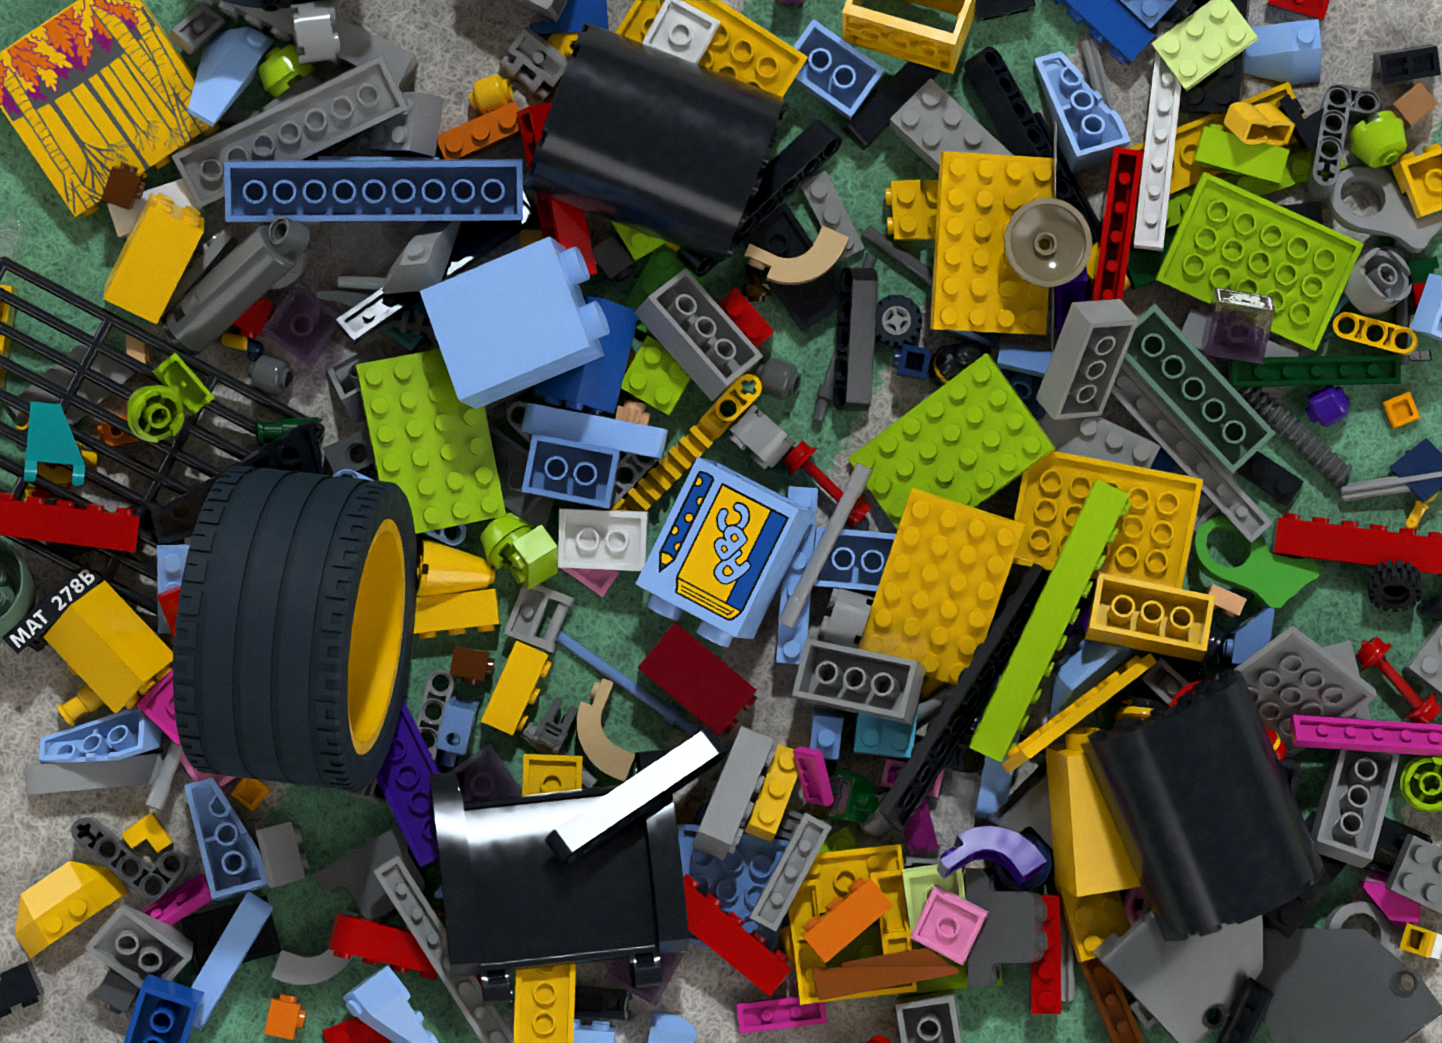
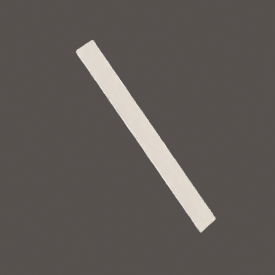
(1052, 291)

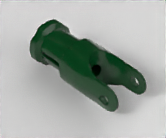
(269, 431)

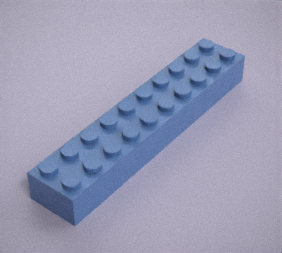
(374, 190)

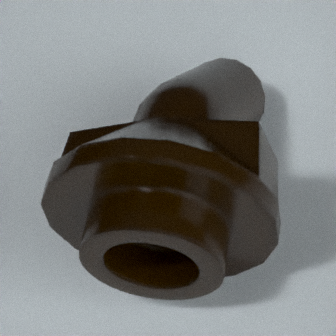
(755, 290)

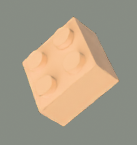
(139, 350)
(1228, 602)

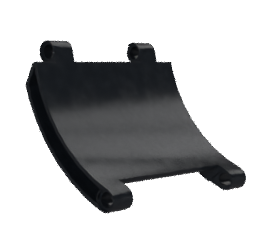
(522, 909)

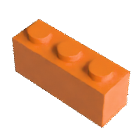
(480, 133)
(845, 918)

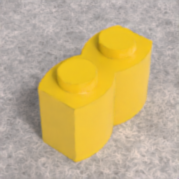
(1259, 123)

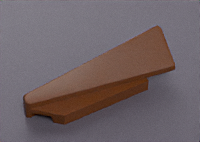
(879, 972)

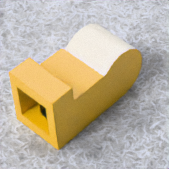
(1424, 941)

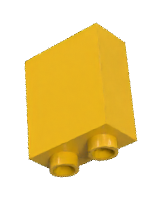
(1084, 837)

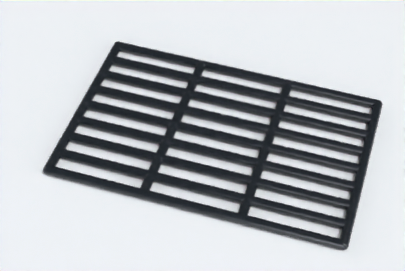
(68, 396)

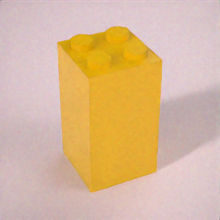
(154, 257)
(110, 647)

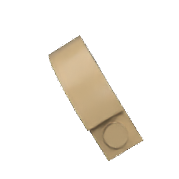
(802, 269)
(598, 748)

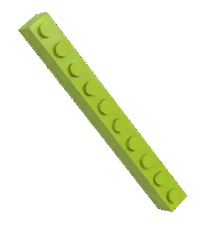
(1049, 620)

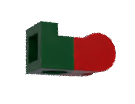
(1419, 274)

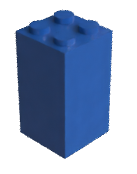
(599, 381)

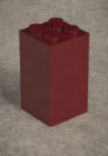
(698, 679)

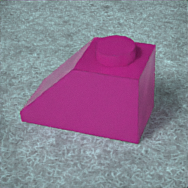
(1391, 904)

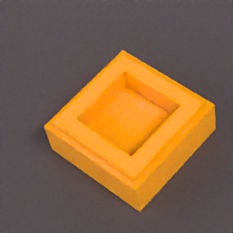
(1401, 410)
(250, 793)

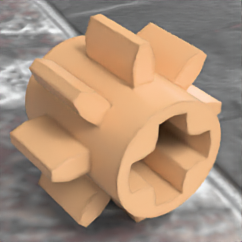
(632, 412)

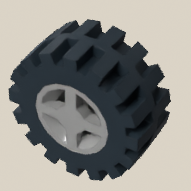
(903, 315)

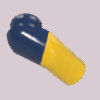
(243, 343)

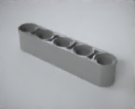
(93, 774)

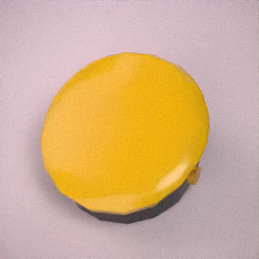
(1135, 707)

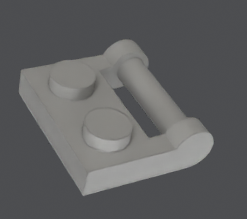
(529, 614)

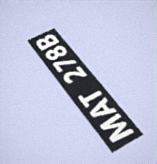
(51, 608)

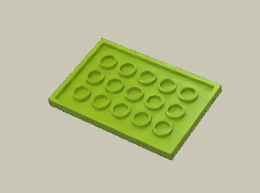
(1261, 249)
(430, 441)
(955, 443)

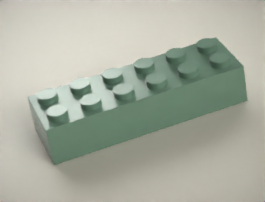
(1195, 391)

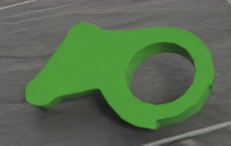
(1268, 576)

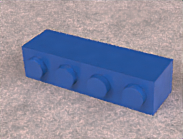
(1112, 25)

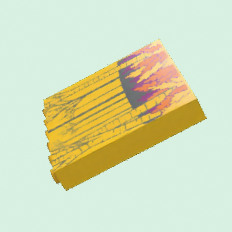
(96, 93)

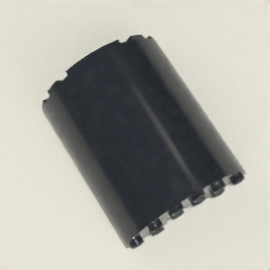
(655, 142)
(1204, 809)

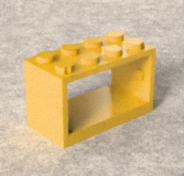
(909, 39)

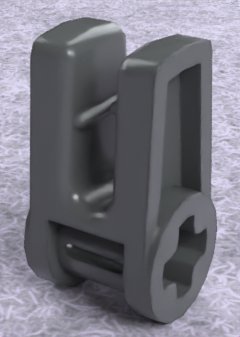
(550, 734)

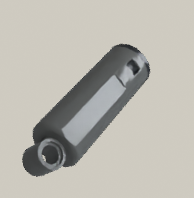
(235, 284)

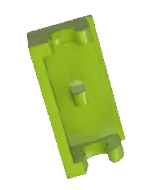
(182, 380)

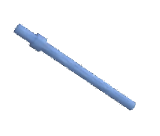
(671, 714)

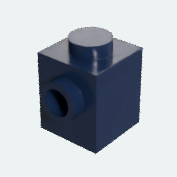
(912, 362)

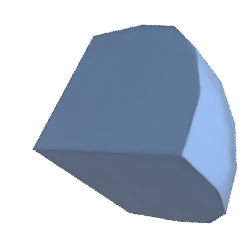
(670, 1029)

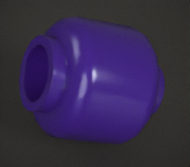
(1327, 405)

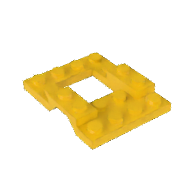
(829, 878)

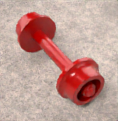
(799, 457)
(1372, 653)

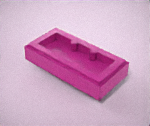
(813, 776)

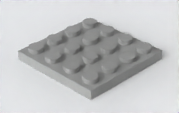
(1301, 679)

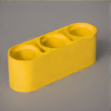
(1360, 332)

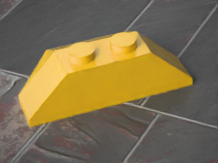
(64, 903)

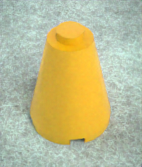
(450, 570)

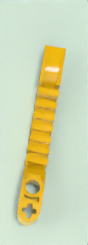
(699, 439)

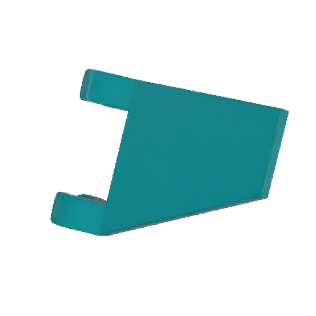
(51, 442)

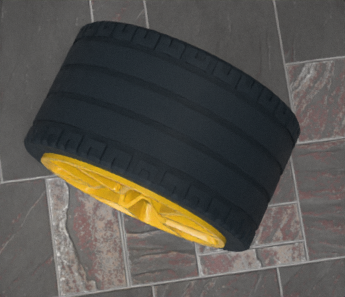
(295, 627)

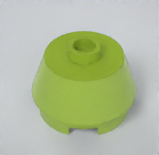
(283, 70)
(1379, 140)
(155, 413)
(498, 539)
(1423, 783)

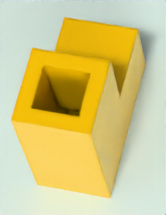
(150, 829)

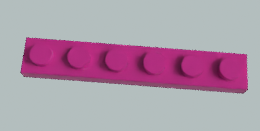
(1366, 735)

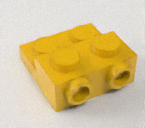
(1421, 179)
(912, 209)

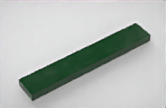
(1316, 371)

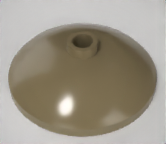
(1066, 236)

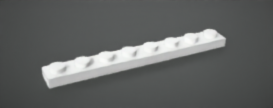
(1158, 154)

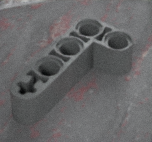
(1333, 141)
(123, 854)

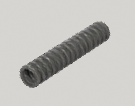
(1296, 434)

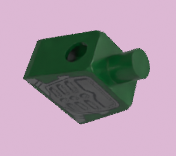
(851, 797)

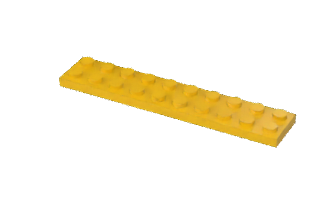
(546, 994)

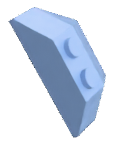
(1082, 671)

